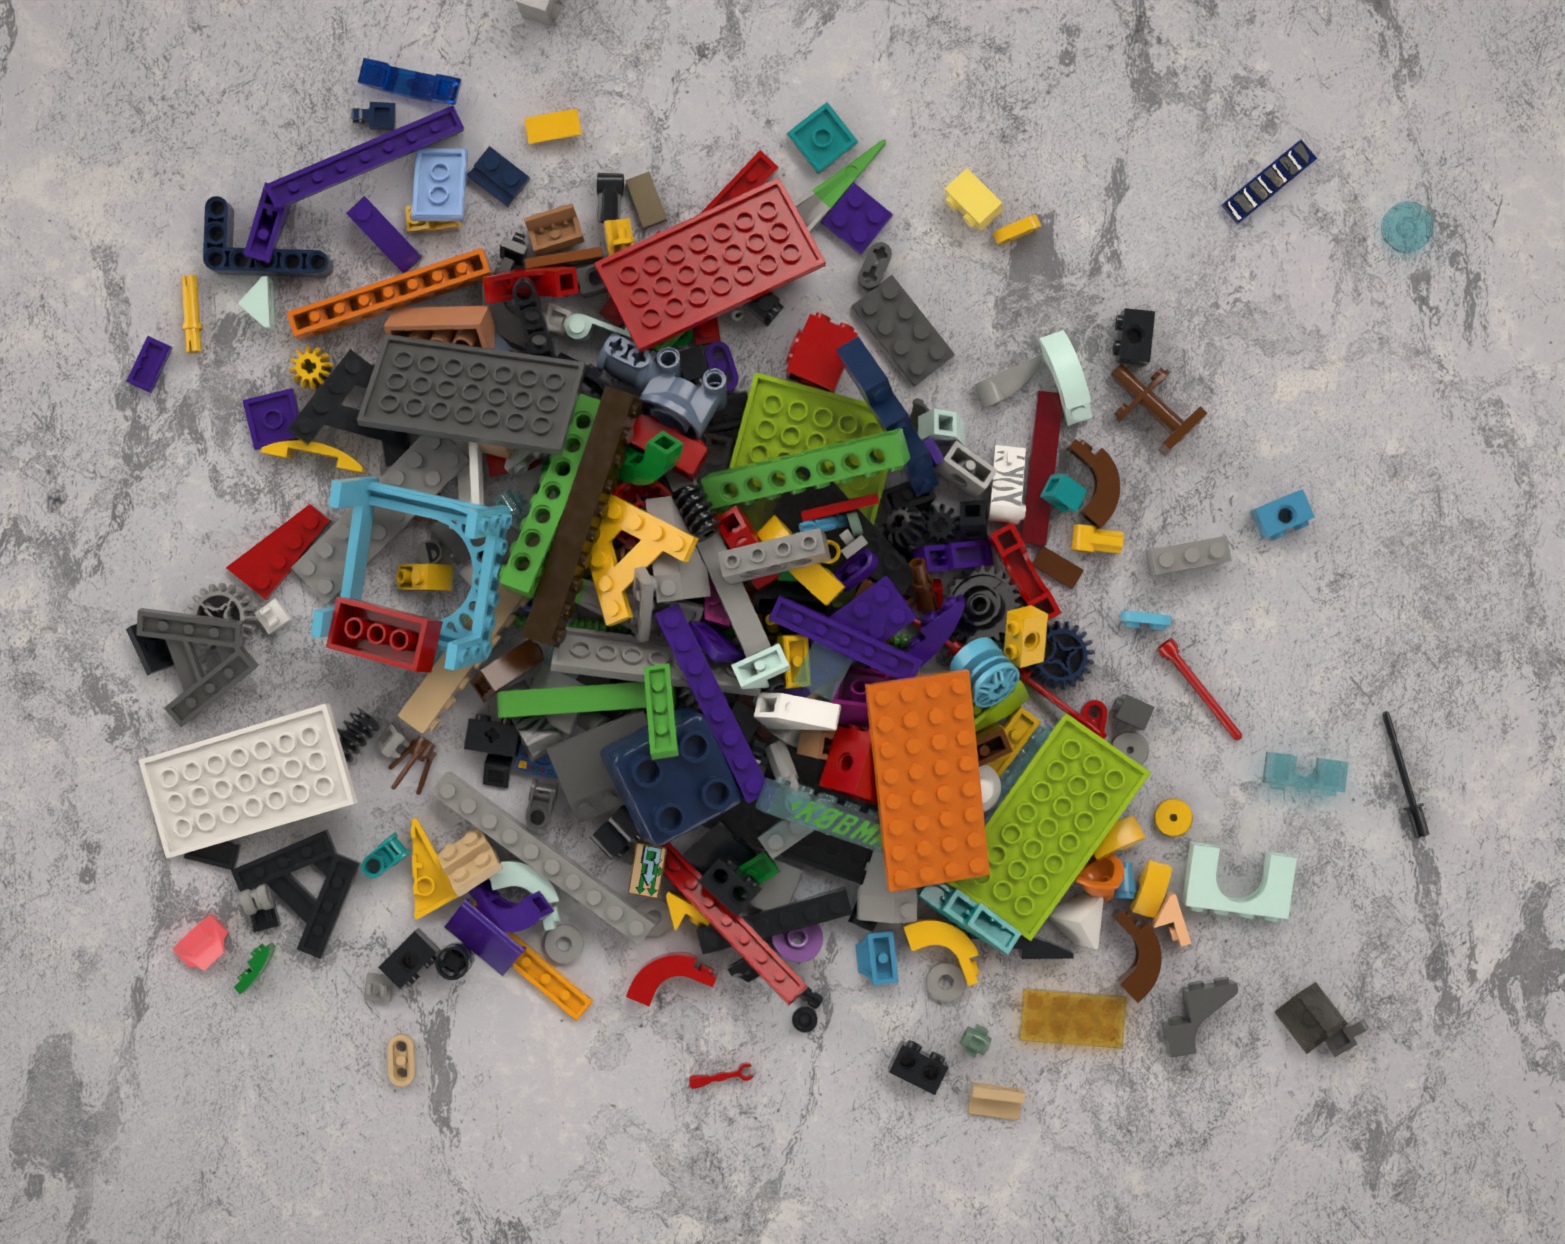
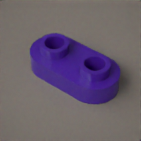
(725, 364)
(856, 568)

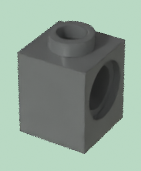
(588, 289)
(1132, 711)

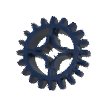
(1065, 666)

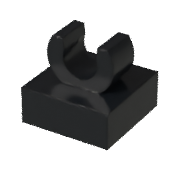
(514, 249)
(265, 919)

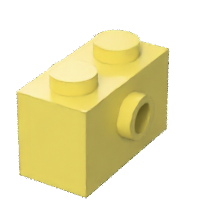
(973, 200)

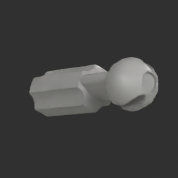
(781, 762)

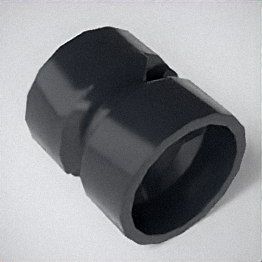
(454, 961)

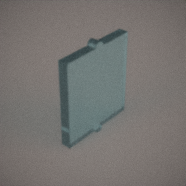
(823, 671)

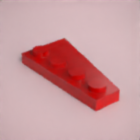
(271, 559)

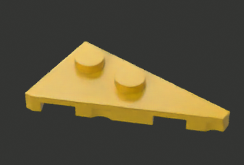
(431, 883)

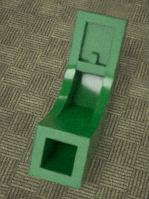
(660, 456)

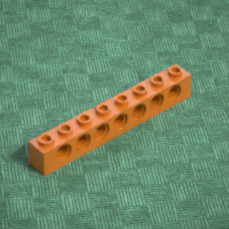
(389, 294)

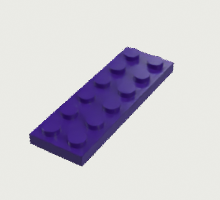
(876, 612)

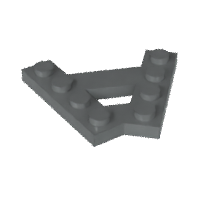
(180, 633)

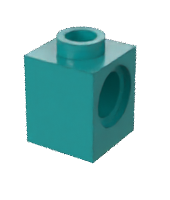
(1063, 493)

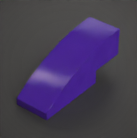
(955, 556)

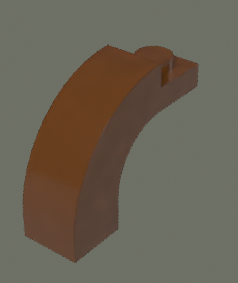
(1106, 482)
(1147, 962)

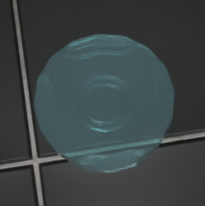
(1407, 227)

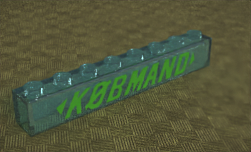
(821, 813)

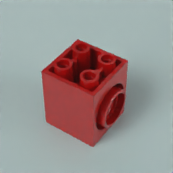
(814, 354)
(850, 765)

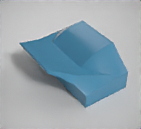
(878, 958)

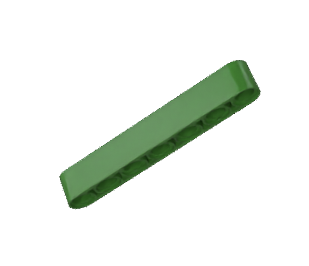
(572, 699)

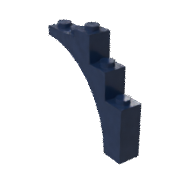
(888, 411)

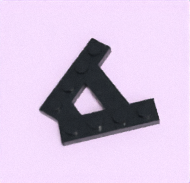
(326, 410)
(318, 913)

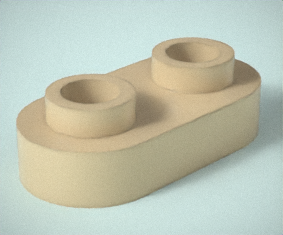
(401, 1059)

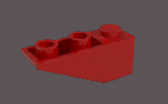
(740, 532)

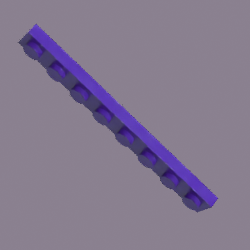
(364, 158)
(711, 701)

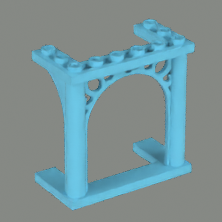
(481, 521)

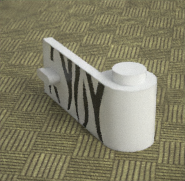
(1007, 486)

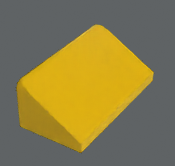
(795, 650)

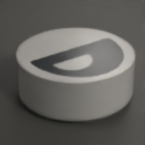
(429, 552)

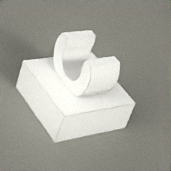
(272, 616)

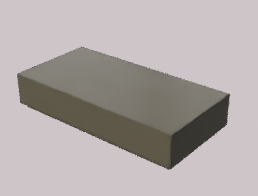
(646, 200)

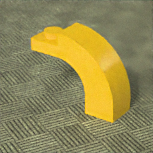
(941, 932)

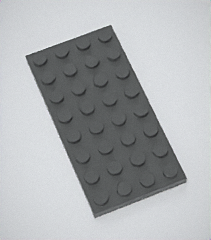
(472, 394)

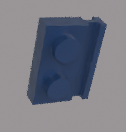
(498, 176)

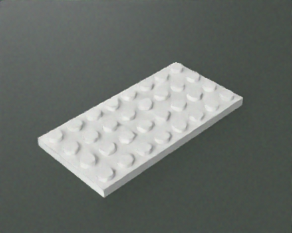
(248, 780)

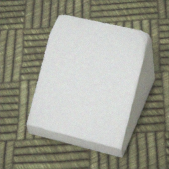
(555, 317)

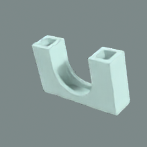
(1269, 899)

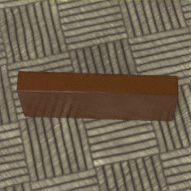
(1057, 567)

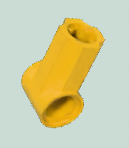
(1089, 539)

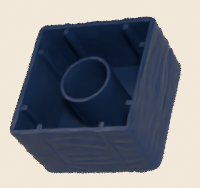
(673, 792)

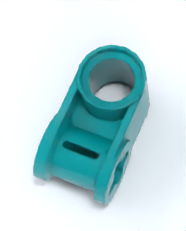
(385, 855)

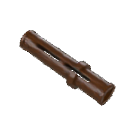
(923, 585)

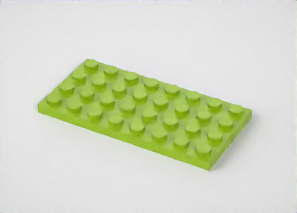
(1052, 824)

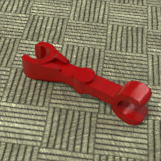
(701, 1080)

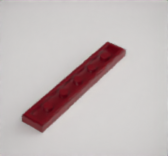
(1041, 466)

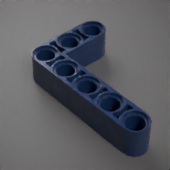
(254, 267)

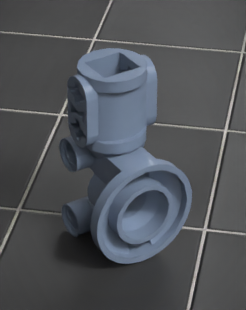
(663, 389)

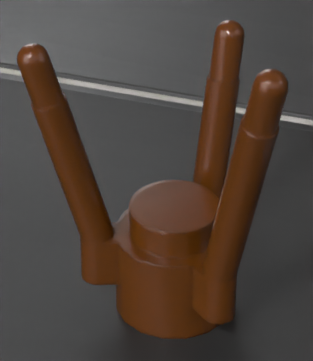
(420, 749)

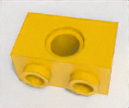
(1025, 636)

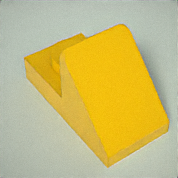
(679, 907)

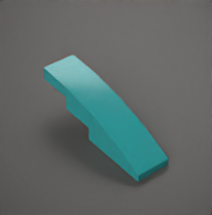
(970, 916)

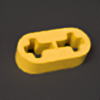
(1016, 230)

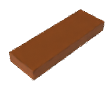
(566, 259)

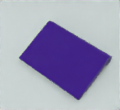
(484, 937)

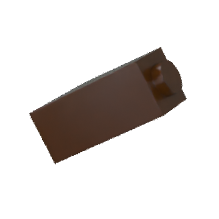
(507, 669)

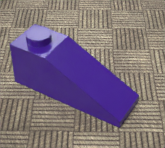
(265, 229)
(384, 235)

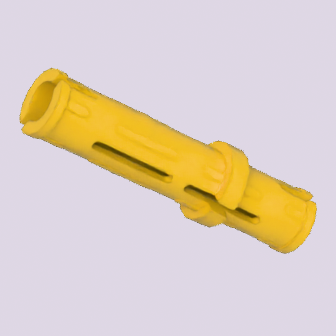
(191, 314)

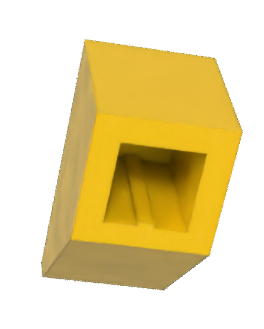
(424, 577)

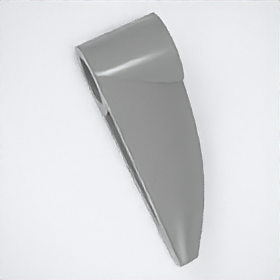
(1007, 382)

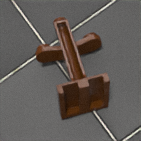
(1155, 407)

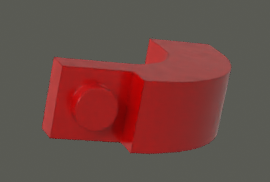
(548, 280)
(664, 967)

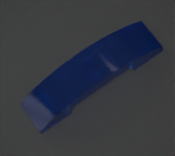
(409, 83)

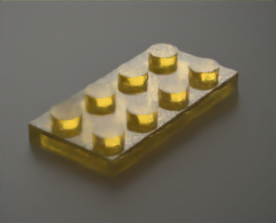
(1072, 1018)

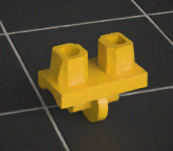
(618, 235)

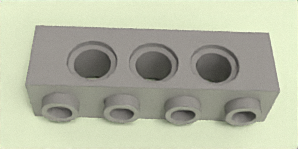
(774, 556)

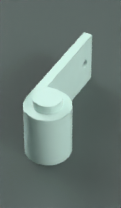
(581, 328)

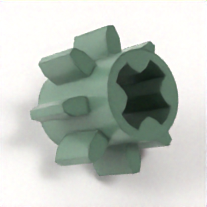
(975, 1040)

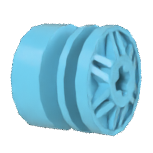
(990, 671)

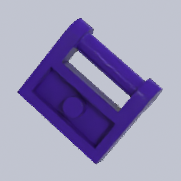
(715, 643)

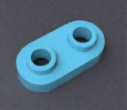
(1156, 621)

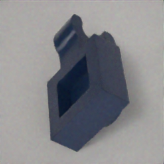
(379, 115)

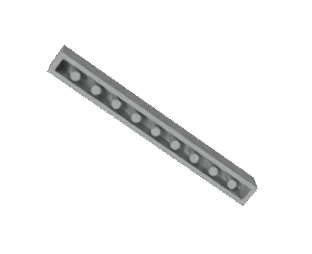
(543, 857)

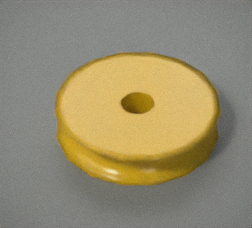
(1183, 814)

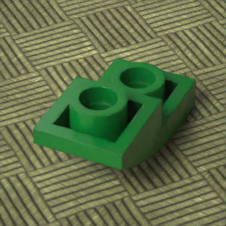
(259, 962)

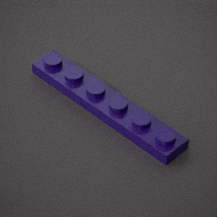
(844, 639)

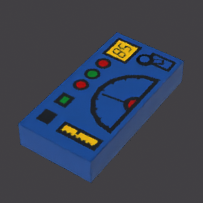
(541, 766)

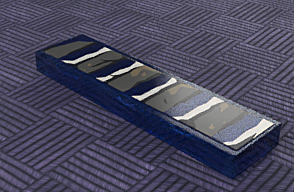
(1269, 181)

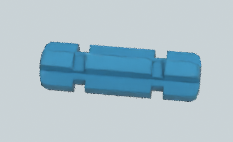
(825, 523)

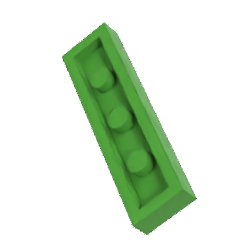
(660, 711)

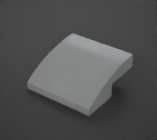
(778, 889)

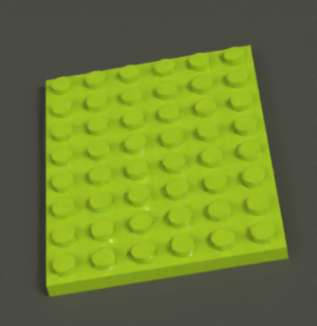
(797, 418)

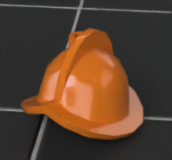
(1102, 876)

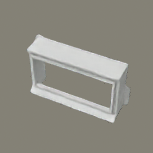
(471, 478)

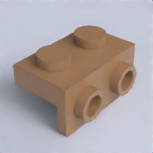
(554, 229)

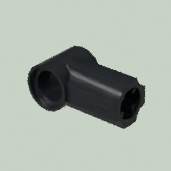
(610, 189)

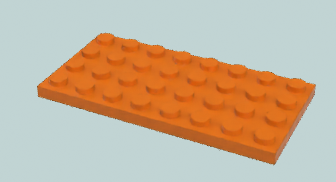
(927, 779)

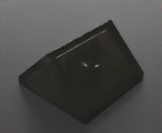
(1311, 1018)

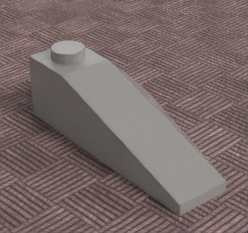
(879, 904)

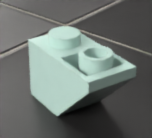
(942, 426)

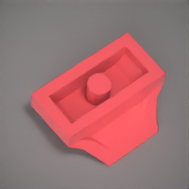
(202, 944)

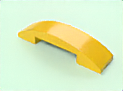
(285, 450)
(813, 577)

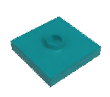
(822, 138)

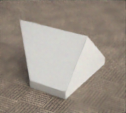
(1080, 919)

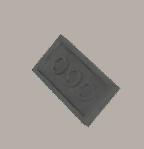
(903, 330)

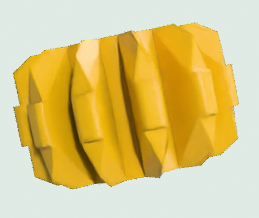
(315, 357)

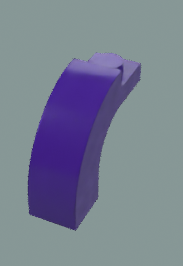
(510, 915)

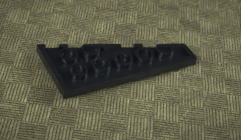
(889, 560)

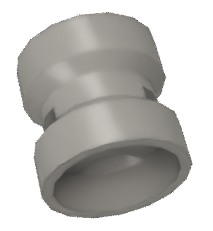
(256, 899)

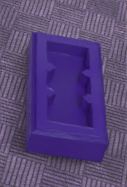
(149, 364)

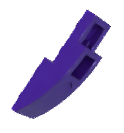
(936, 629)

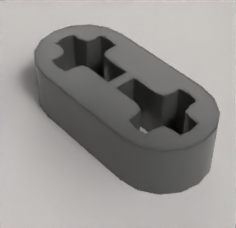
(869, 263)

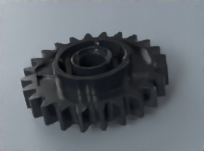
(980, 588)

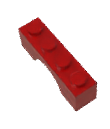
(1019, 567)

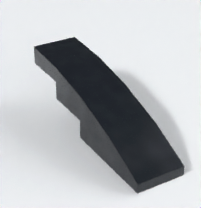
(1038, 948)

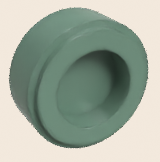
(854, 522)

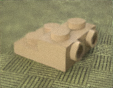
(469, 861)

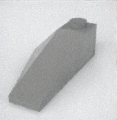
(673, 577)

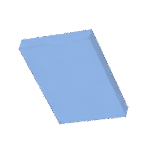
(439, 185)

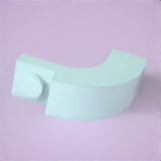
(1068, 376)
(520, 874)

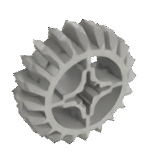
(203, 604)

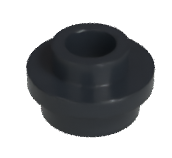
(804, 1027)

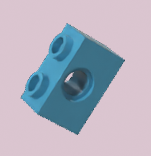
(1267, 515)

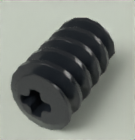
(696, 511)
(356, 732)

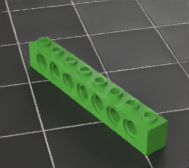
(890, 443)
(527, 581)

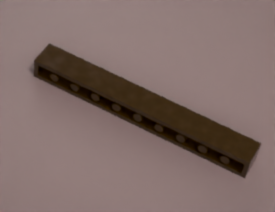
(582, 517)

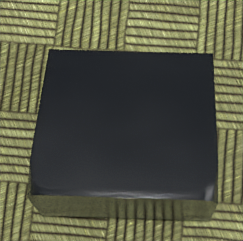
(497, 770)

